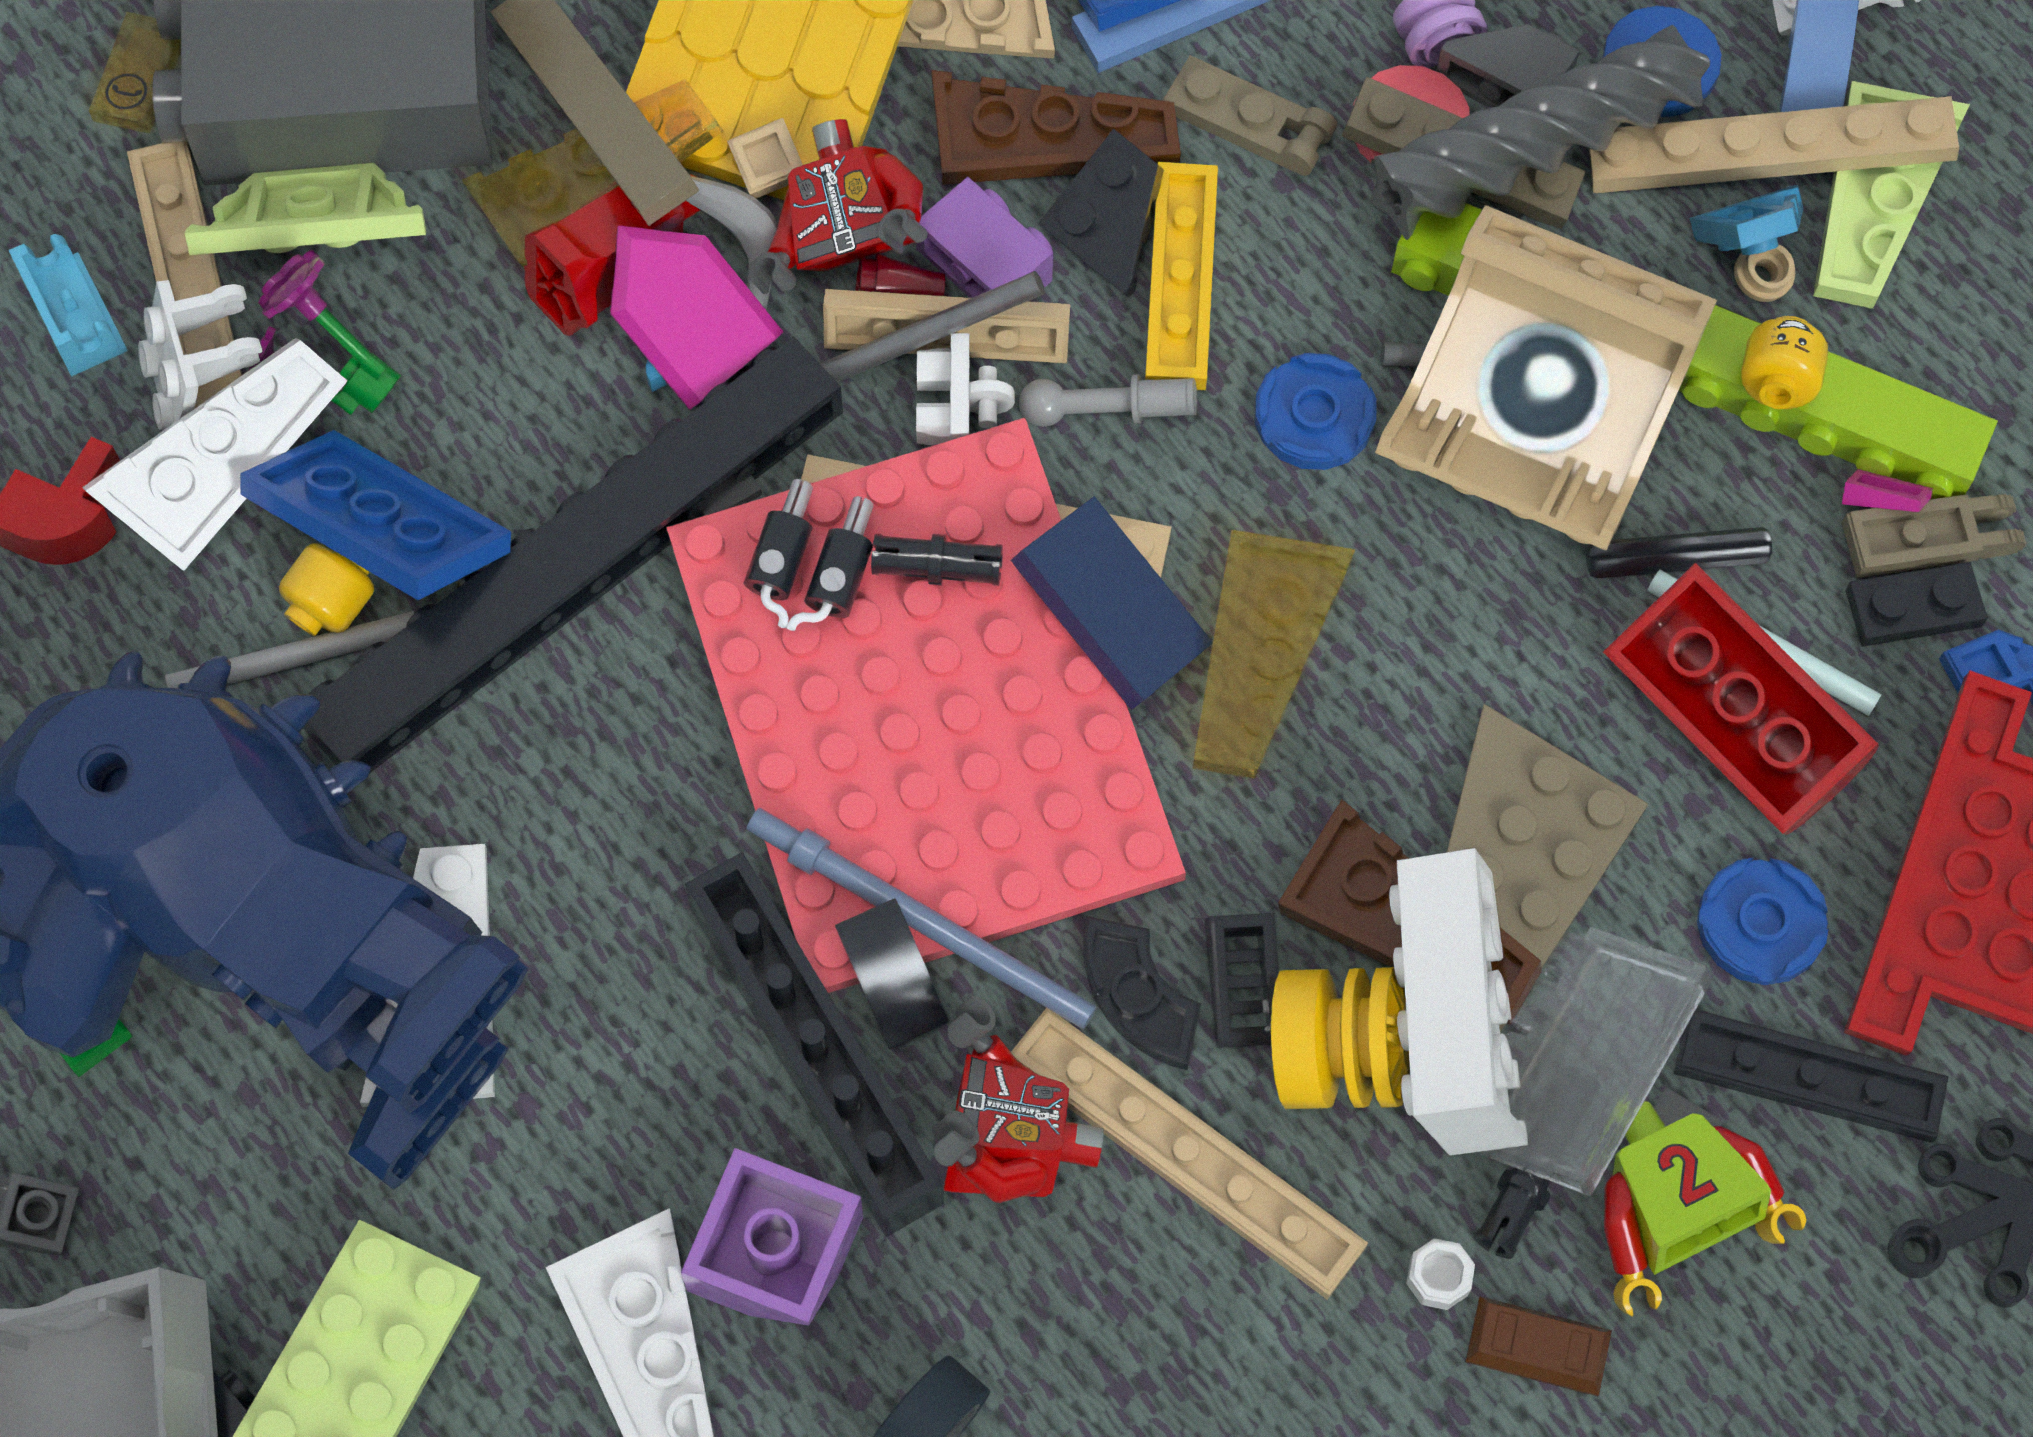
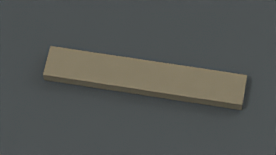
(596, 106)

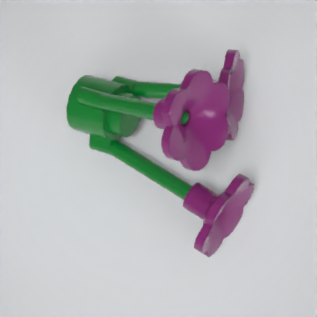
(366, 374)

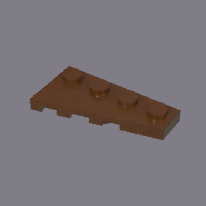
(1029, 133)
(1346, 897)

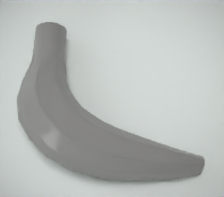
(742, 216)

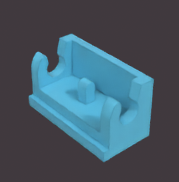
(69, 305)

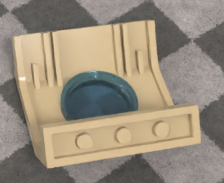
(1558, 429)

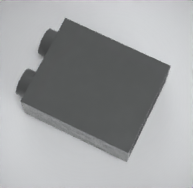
(325, 84)

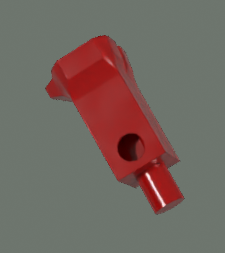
(575, 258)

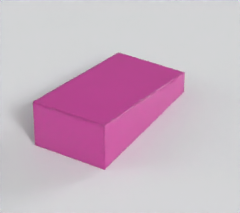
(1884, 492)

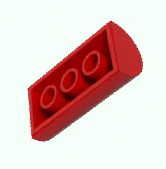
(1742, 700)

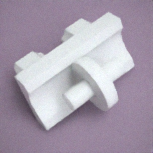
(949, 371)

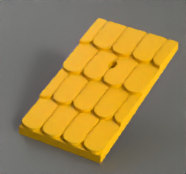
(770, 64)

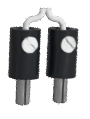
(837, 569)

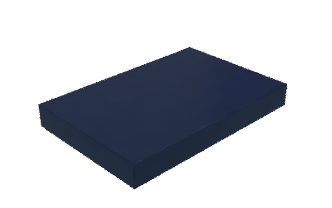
(1112, 602)

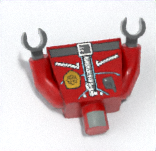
(841, 210)
(1006, 1119)

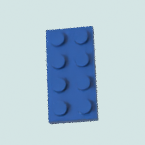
(375, 514)

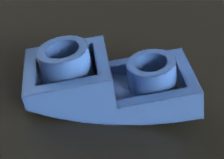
(1819, 54)

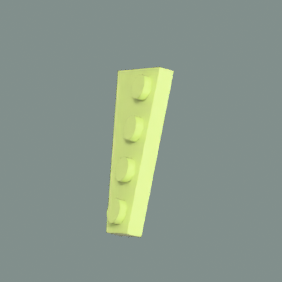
(1871, 214)

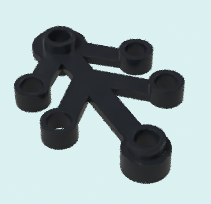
(2011, 1206)

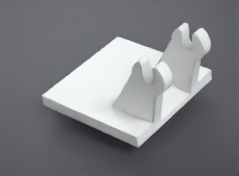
(162, 356)

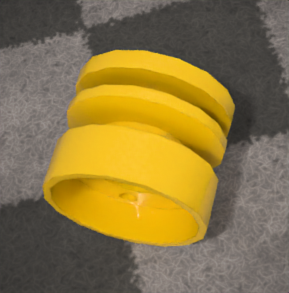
(1333, 1038)

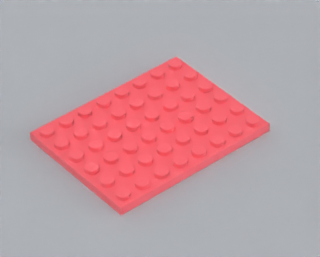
(936, 725)

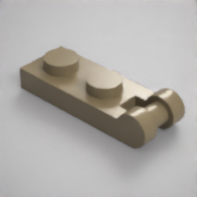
(1250, 115)

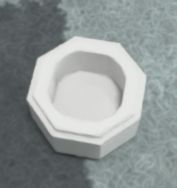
(1440, 1274)

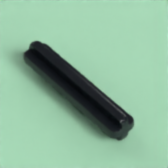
(1680, 552)

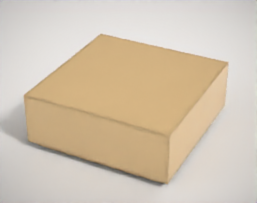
(765, 157)

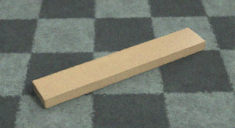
(168, 206)
(1192, 1155)

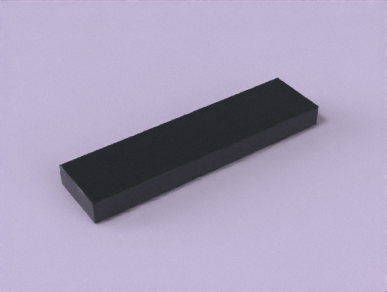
(1812, 1075)

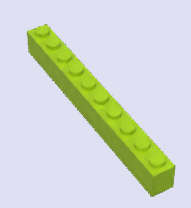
(1855, 416)

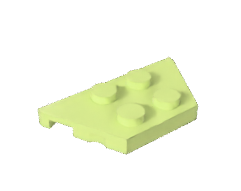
(308, 208)

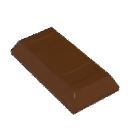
(1538, 1346)

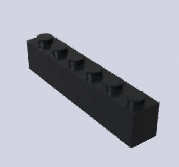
(815, 1045)

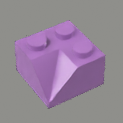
(771, 1241)

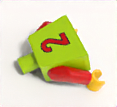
(1683, 1193)

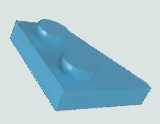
(1751, 223)

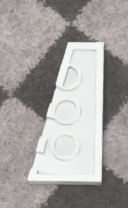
(188, 476)
(638, 1329)

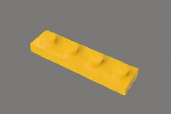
(1182, 273)

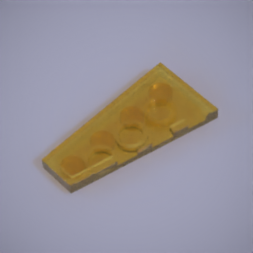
(569, 175)
(1264, 633)

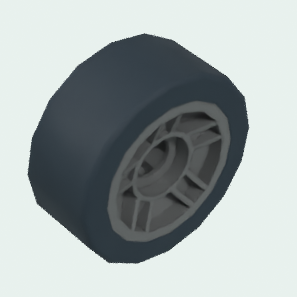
(937, 1404)

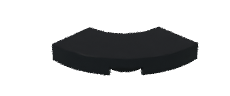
(1135, 995)

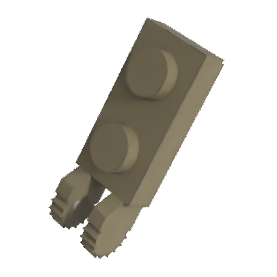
(1936, 536)

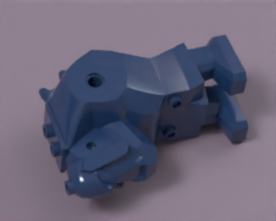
(231, 862)

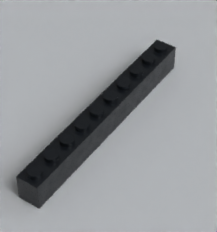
(571, 558)

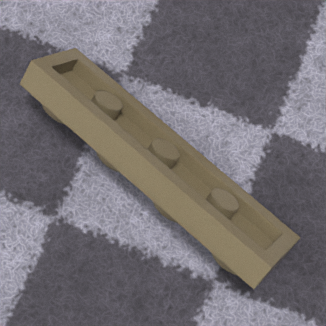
(1392, 119)

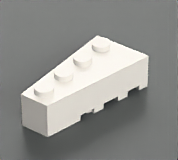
(1454, 1003)

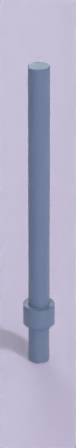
(812, 853)

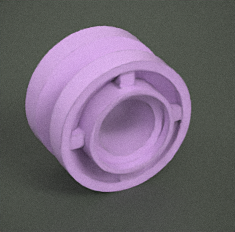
(1430, 23)

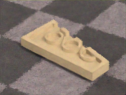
(980, 27)

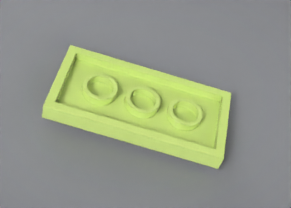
(363, 1342)

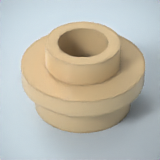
(1779, 265)

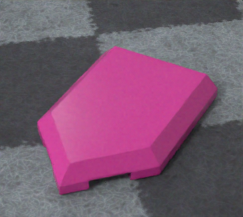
(686, 309)

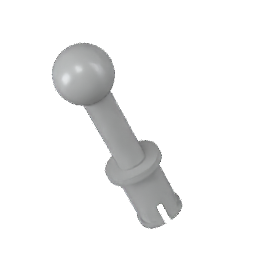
(1046, 402)

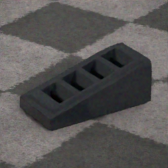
(1231, 926)

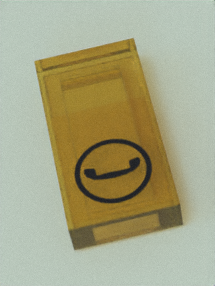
(126, 84)

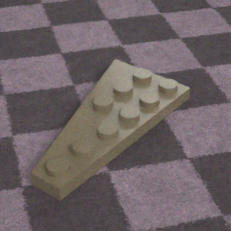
(1540, 828)

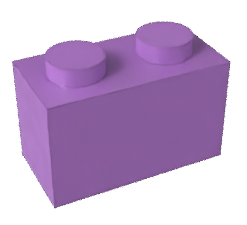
(980, 241)

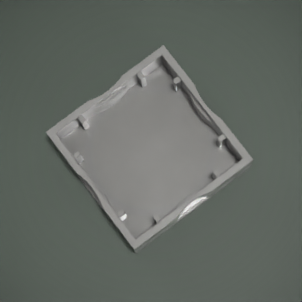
(111, 1361)

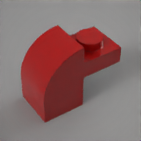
(56, 522)

